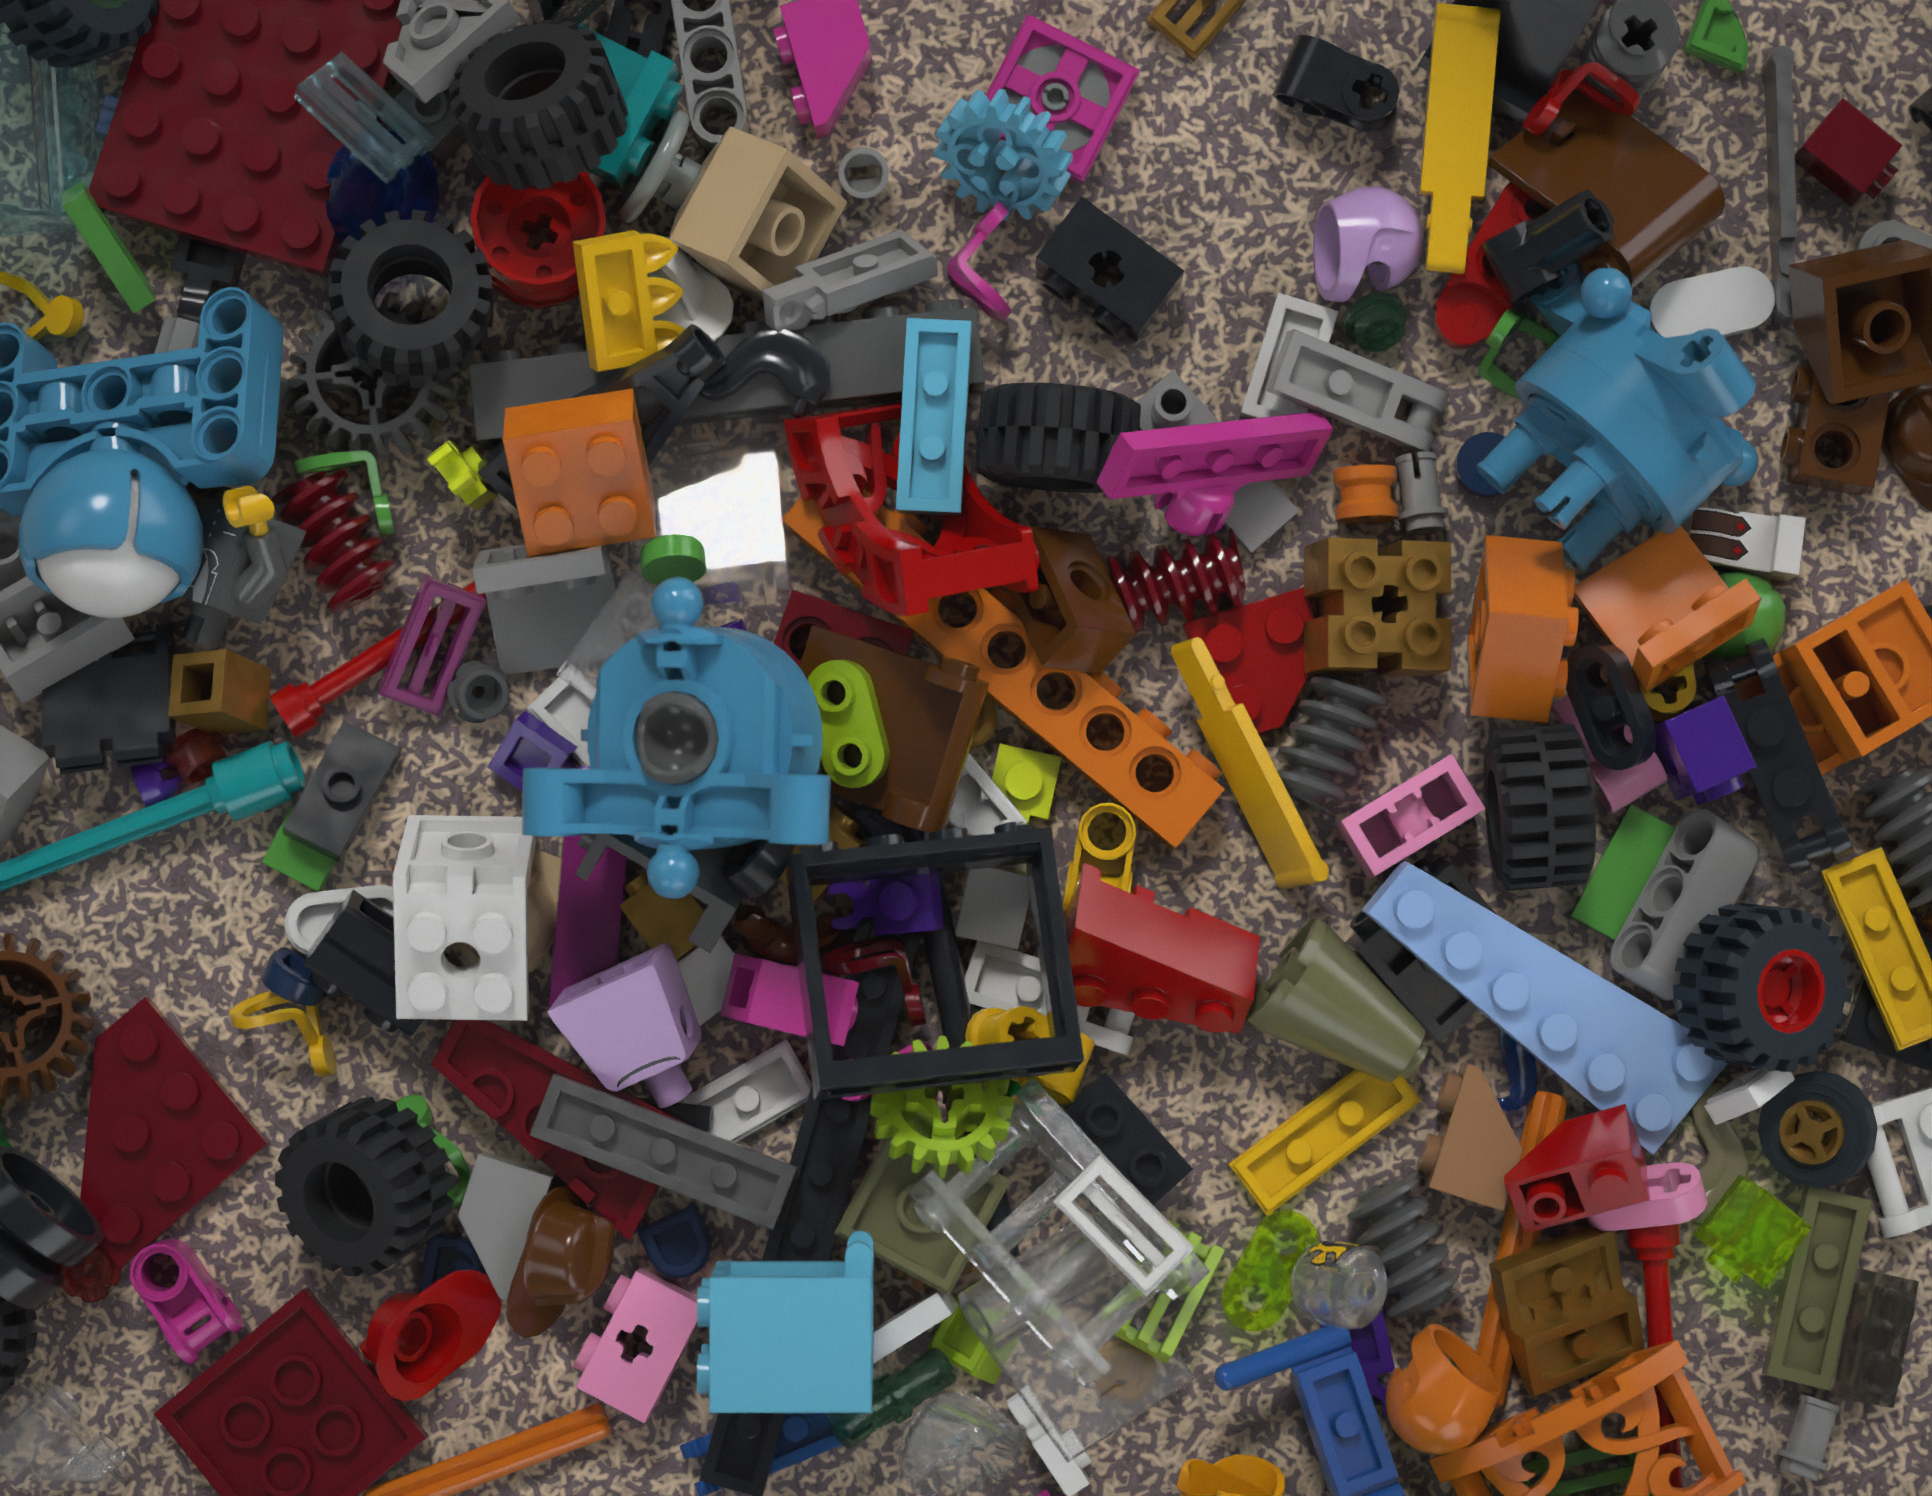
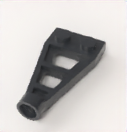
(660, 377)

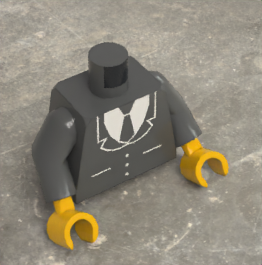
(241, 562)

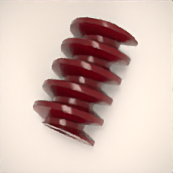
(334, 539)
(1179, 580)

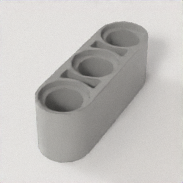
(715, 90)
(1693, 878)

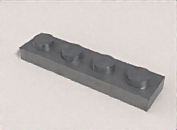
(663, 1151)

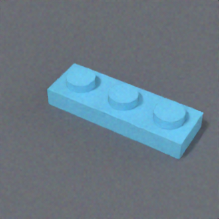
(933, 417)

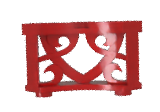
(895, 567)

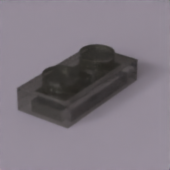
(1875, 1338)

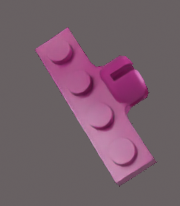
(1210, 463)

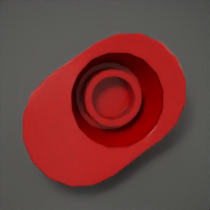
(430, 1333)

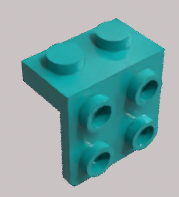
(650, 93)

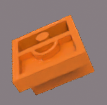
(1859, 677)

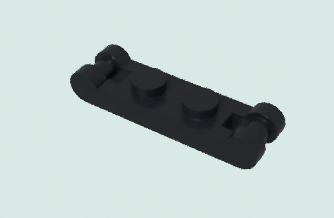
(1786, 769)

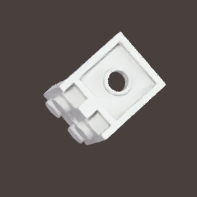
(469, 886)

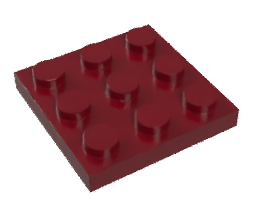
(291, 1412)

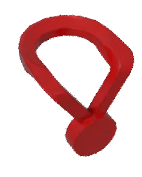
(1567, 80)

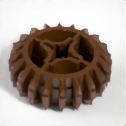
(32, 1013)

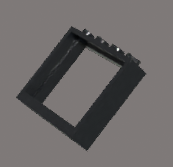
(945, 852)

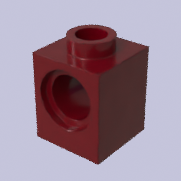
(1849, 154)

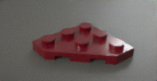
(156, 1132)

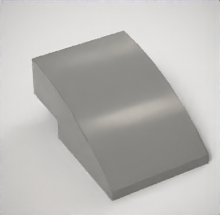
(39, 632)

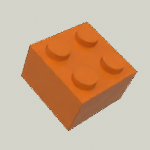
(579, 472)
(1520, 629)

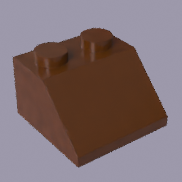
(1866, 319)

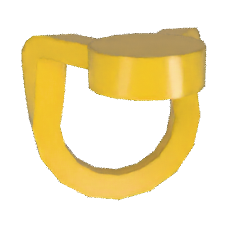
(62, 314)
(320, 1045)

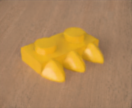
(622, 299)

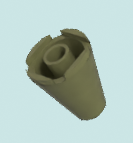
(1336, 1007)

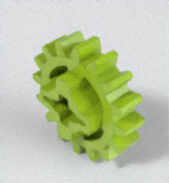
(917, 1125)

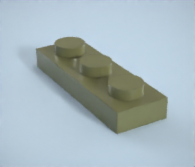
(1817, 1289)

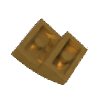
(1566, 1308)

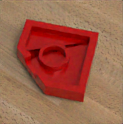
(1259, 653)

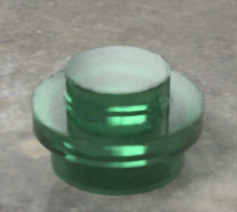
(1376, 321)

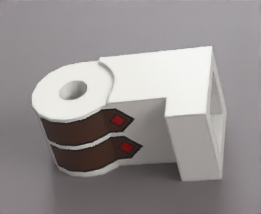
(1748, 541)

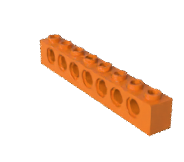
(1163, 813)

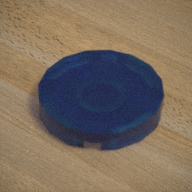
(361, 195)

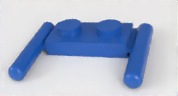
(1334, 1407)

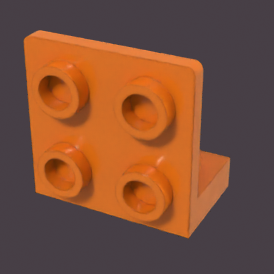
(1665, 606)

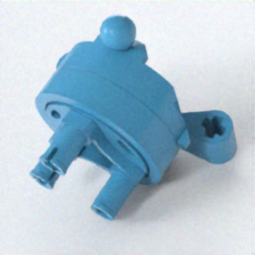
(1623, 416)

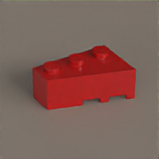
(1157, 961)

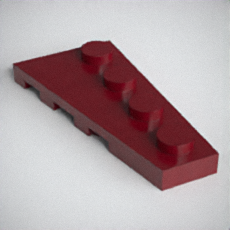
(509, 1082)

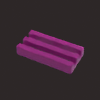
(450, 596)

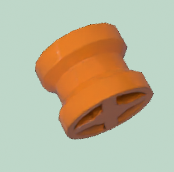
(1365, 494)

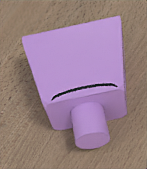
(633, 1024)

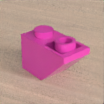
(829, 54)
(771, 998)

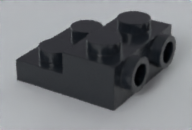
(1414, 984)

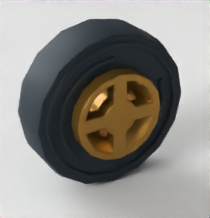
(1796, 1140)

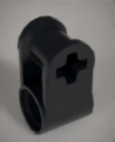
(1330, 84)

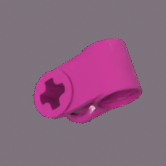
(185, 1302)

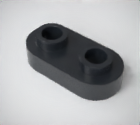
(1609, 707)

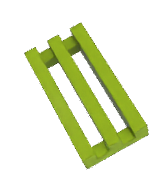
(1143, 1338)

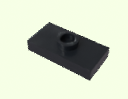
(341, 791)

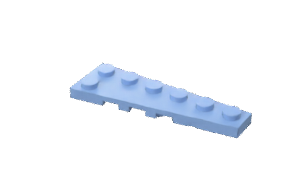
(1559, 1011)

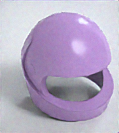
(1360, 230)

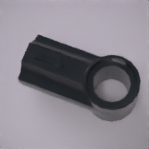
(1536, 251)

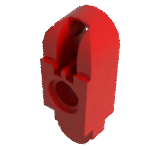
(1474, 300)

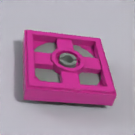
(1071, 82)

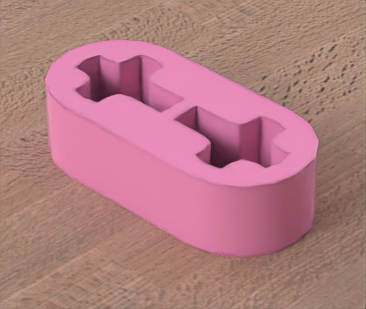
(1674, 1198)

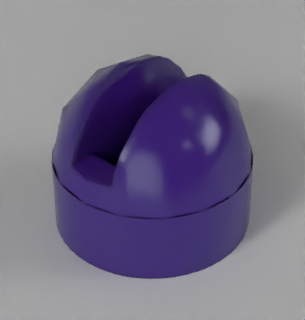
(152, 783)

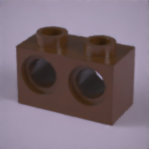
(1853, 428)

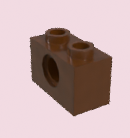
(1076, 611)

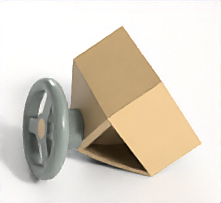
(742, 211)

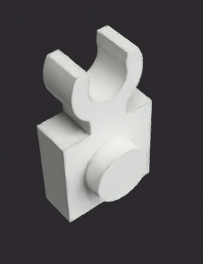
(1068, 1475)

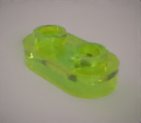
(1265, 1267)

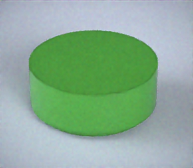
(673, 557)

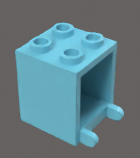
(789, 1334)

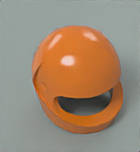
(1433, 1401)

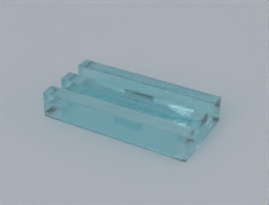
(357, 124)

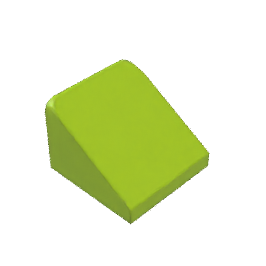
(964, 1348)

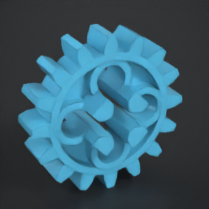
(1029, 155)

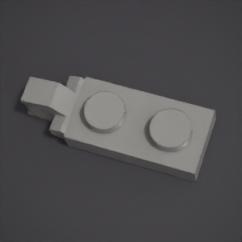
(848, 279)

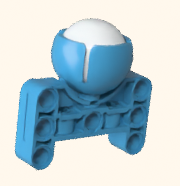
(108, 446)

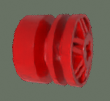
(500, 226)

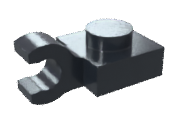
(205, 270)

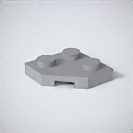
(439, 39)

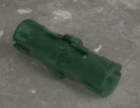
(895, 1397)

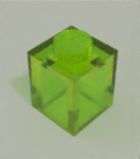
(1750, 1233)

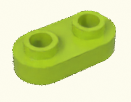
(853, 722)

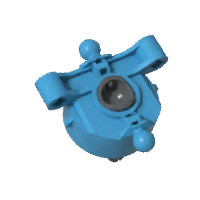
(691, 747)

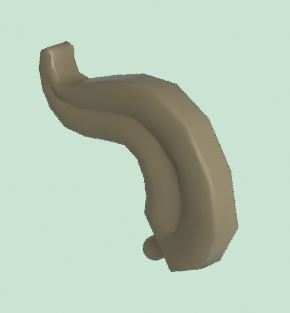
(1724, 1152)

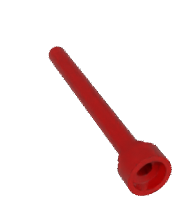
(305, 703)
(1654, 1248)

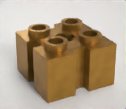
(1404, 580)

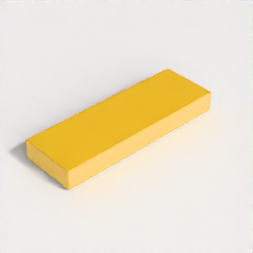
(1884, 944)
(1320, 1136)

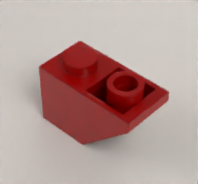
(1580, 1171)

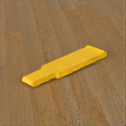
(1457, 127)
(1249, 771)

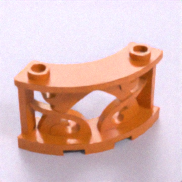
(1621, 1389)

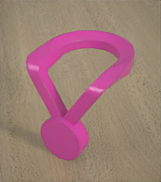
(967, 279)

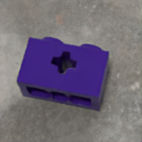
(1703, 752)

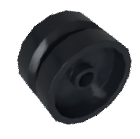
(39, 1230)

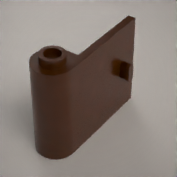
(1646, 183)
(927, 722)

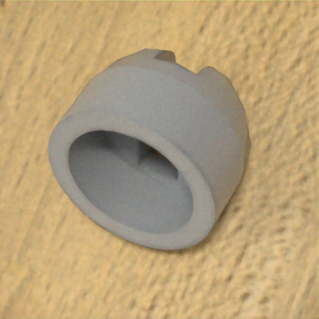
(866, 186)

